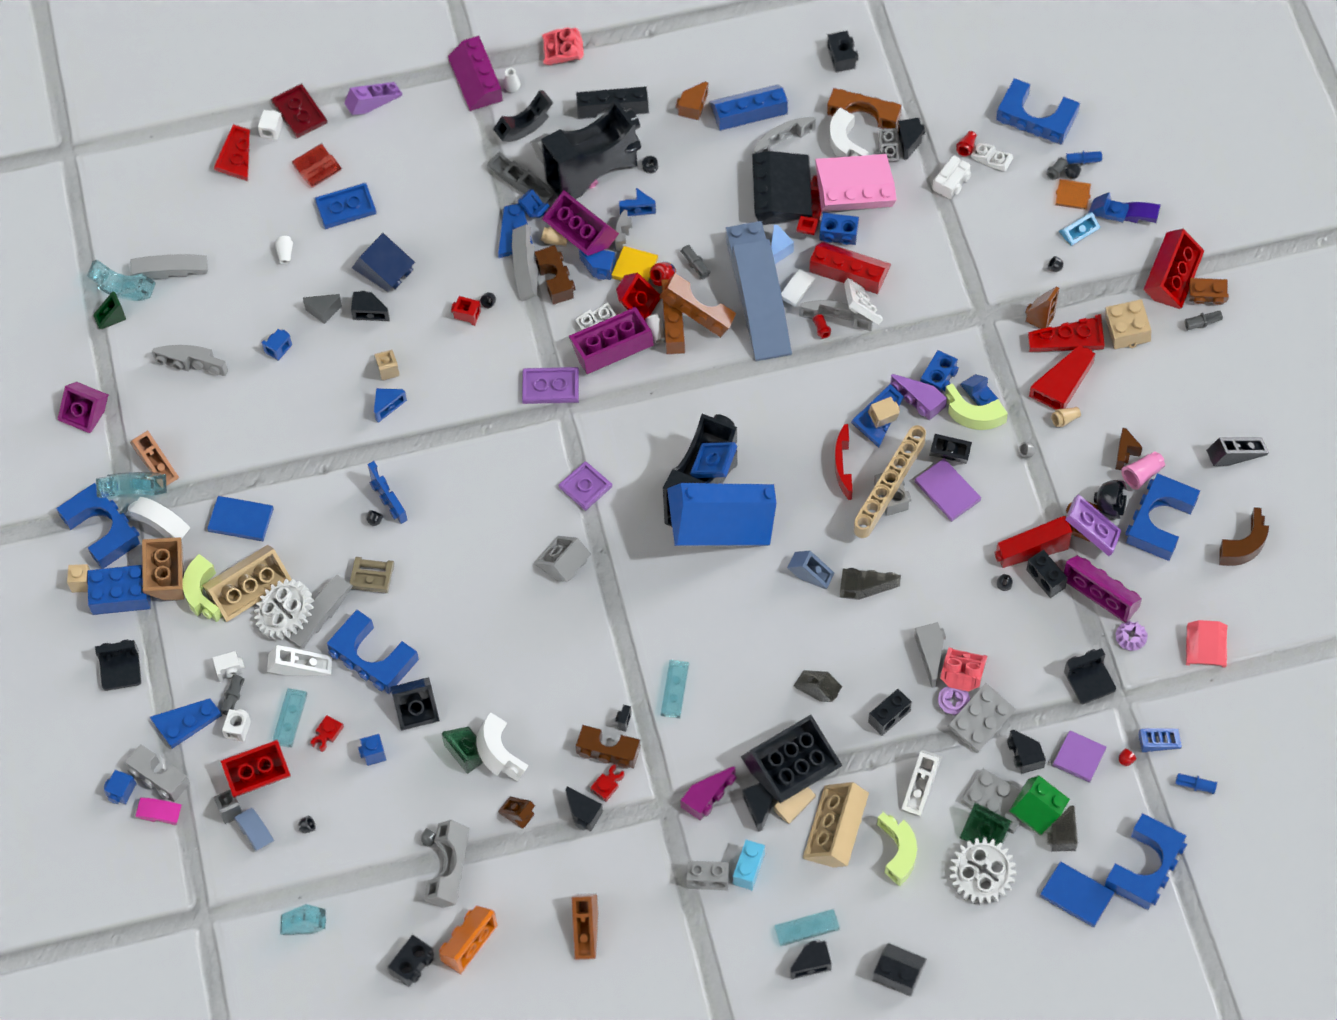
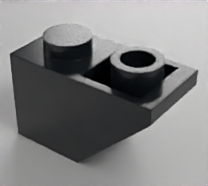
(1027, 752)

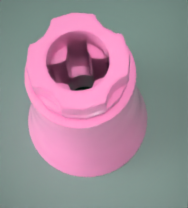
(1143, 469)

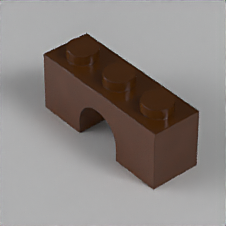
(550, 262)
(623, 753)

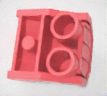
(562, 45)
(1206, 643)
(963, 669)

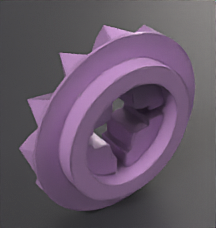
(1136, 642)
(947, 694)

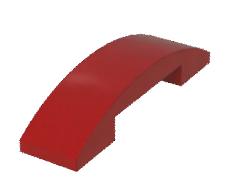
(810, 224)
(844, 480)

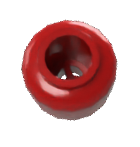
(661, 271)

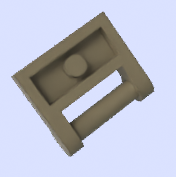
(371, 580)

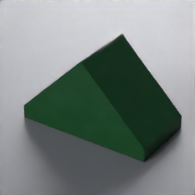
(109, 312)

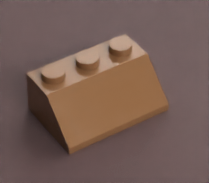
(163, 568)

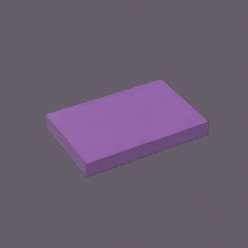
(550, 385)
(947, 489)
(1093, 525)

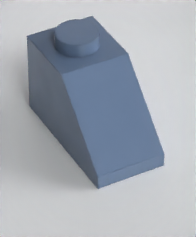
(810, 569)

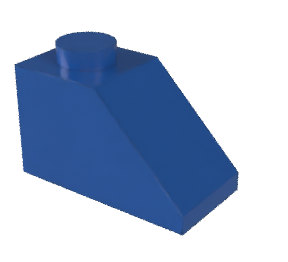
(599, 264)

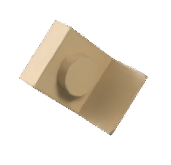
(387, 364)

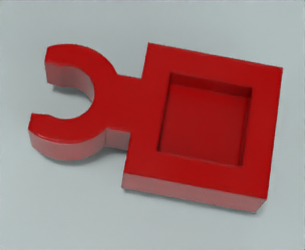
(327, 730)
(606, 785)

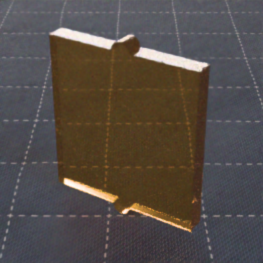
(1073, 194)

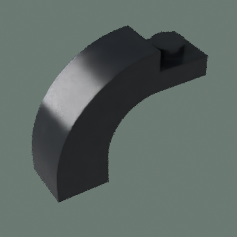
(518, 126)

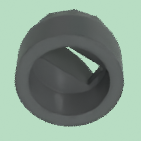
(428, 837)

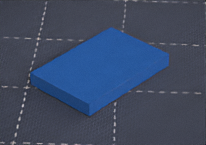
(345, 205)
(240, 518)
(1077, 894)

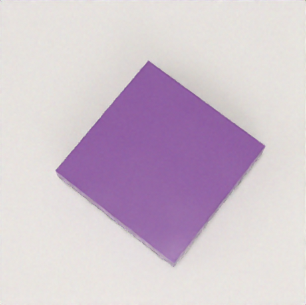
(585, 485)
(1079, 756)

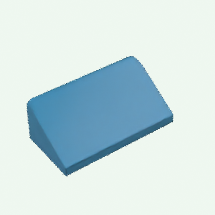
(1080, 228)

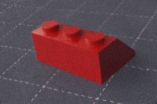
(255, 768)

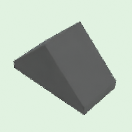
(322, 306)
(227, 806)

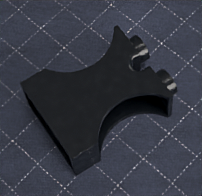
(583, 155)
(709, 430)

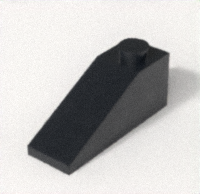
(1234, 450)

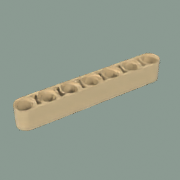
(889, 489)

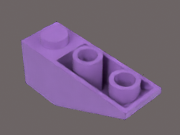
(369, 97)
(922, 396)

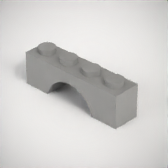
(452, 841)

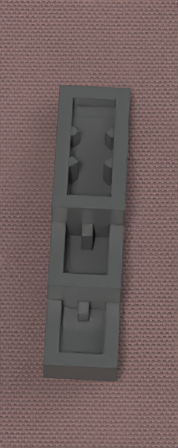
(519, 177)

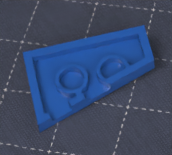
(512, 218)
(864, 422)
(388, 498)
(185, 721)

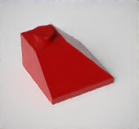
(638, 293)

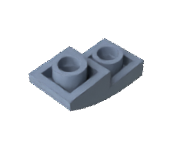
(254, 829)

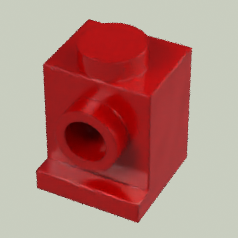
(466, 310)

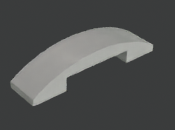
(801, 126)
(836, 310)

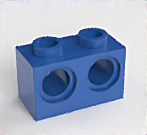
(839, 226)
(936, 372)

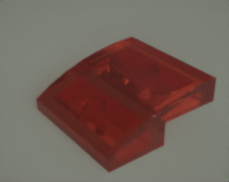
(316, 165)

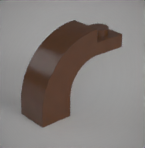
(1244, 550)

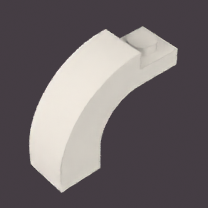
(839, 128)
(158, 517)
(493, 752)

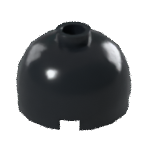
(1111, 499)

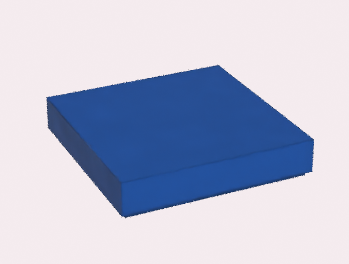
(713, 460)

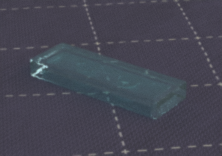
(674, 689)
(290, 717)
(806, 927)

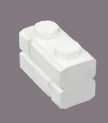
(951, 177)

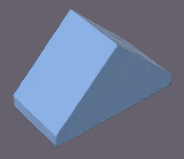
(781, 244)

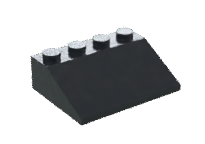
(781, 186)
(792, 759)

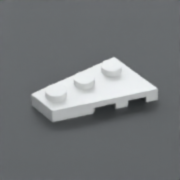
(859, 301)

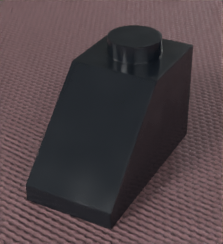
(910, 135)
(368, 307)
(759, 804)
(583, 809)
(812, 960)

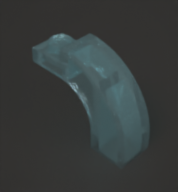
(126, 287)
(131, 483)

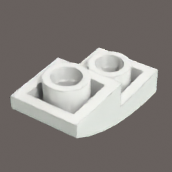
(990, 157)
(797, 287)
(591, 318)

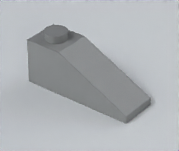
(930, 645)

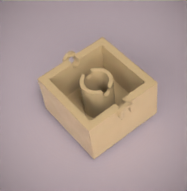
(1128, 324)

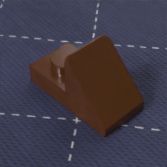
(1127, 446)
(517, 811)

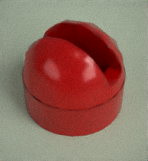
(1126, 757)

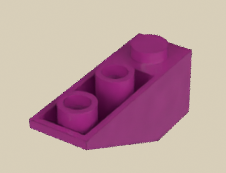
(703, 794)

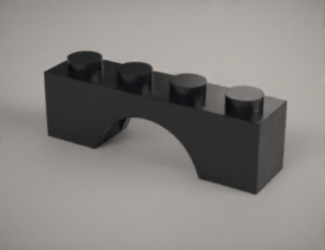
(593, 102)

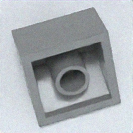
(563, 558)

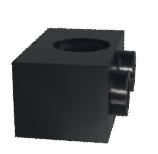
(841, 51)
(950, 448)

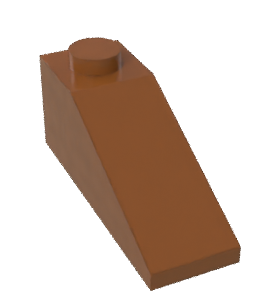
(1043, 309)
(585, 925)

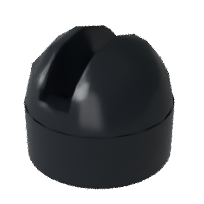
(1073, 171)
(1055, 264)
(484, 300)
(374, 518)
(1008, 586)
(307, 824)

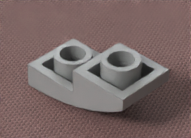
(889, 144)
(623, 225)

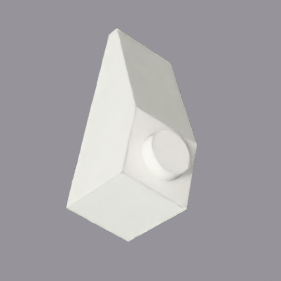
(298, 662)
(921, 782)

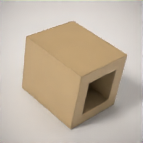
(884, 412)
(78, 578)

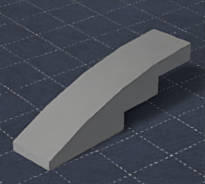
(523, 261)
(165, 265)
(324, 606)

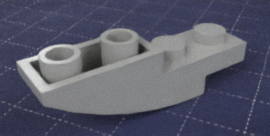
(184, 356)

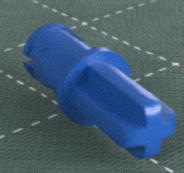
(1084, 157)
(1196, 783)

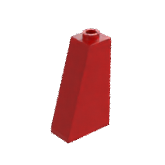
(1063, 380)
(1051, 537)

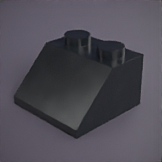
(415, 703)
(899, 969)

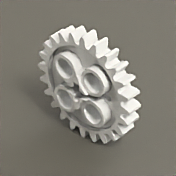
(294, 598)
(972, 885)

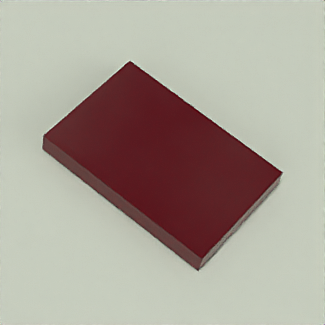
(299, 110)

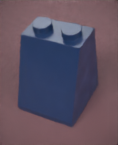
(384, 263)

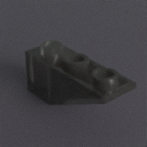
(862, 584)

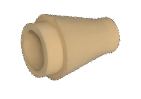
(552, 237)
(1062, 417)

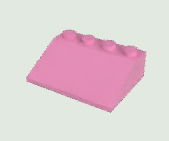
(855, 182)

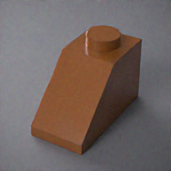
(693, 101)

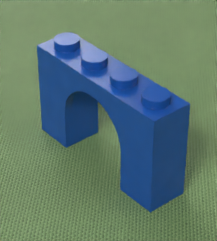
(1052, 128)
(1162, 492)
(120, 537)
(382, 673)
(1144, 888)

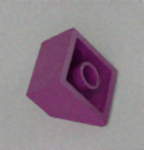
(82, 406)

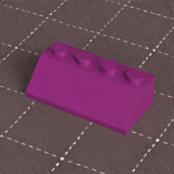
(475, 74)
(579, 225)
(611, 340)
(1102, 588)

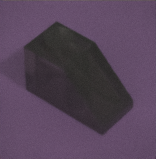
(818, 685)
(1064, 832)

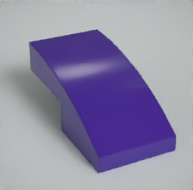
(1142, 211)

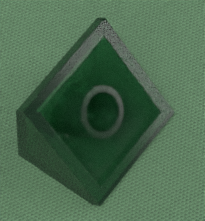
(463, 747)
(985, 824)

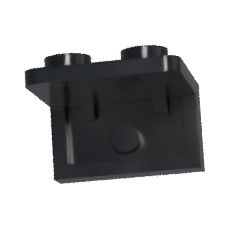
(119, 664)
(1089, 676)

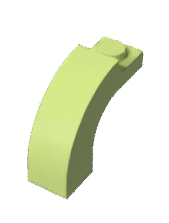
(972, 416)
(195, 576)
(903, 863)

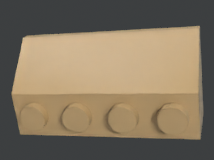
(245, 582)
(836, 824)

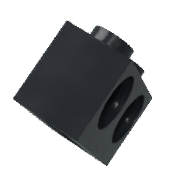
(1046, 573)
(890, 712)
(406, 958)

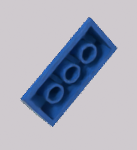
(750, 107)

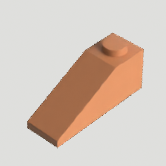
(153, 456)

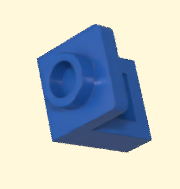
(533, 205)

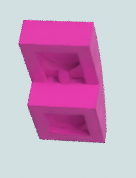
(159, 810)

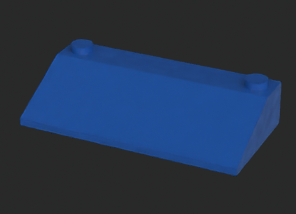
(722, 514)

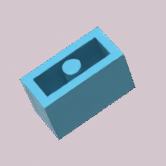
(749, 865)

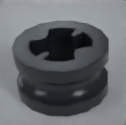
(651, 168)

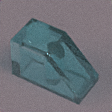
(303, 920)

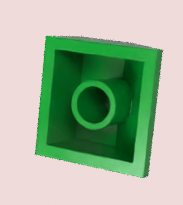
(1039, 804)

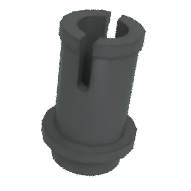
(1054, 171)

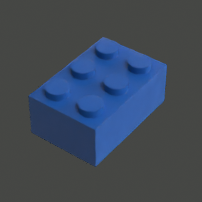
(117, 590)

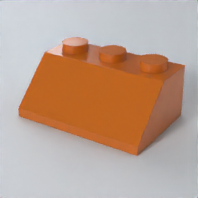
(468, 938)

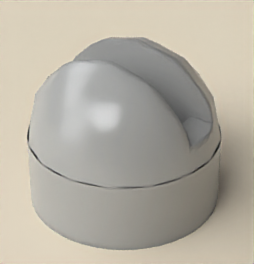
(1026, 449)

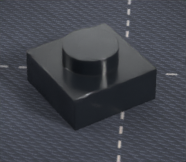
(623, 717)

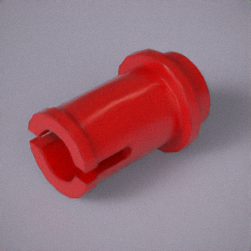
(824, 330)

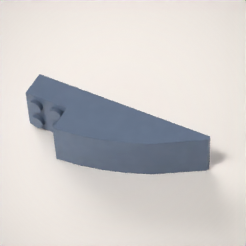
(759, 290)

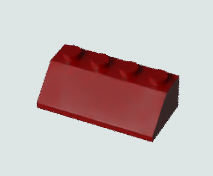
(842, 264)
(1173, 268)

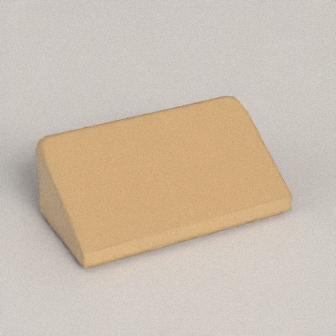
(794, 805)

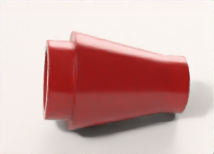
(966, 144)

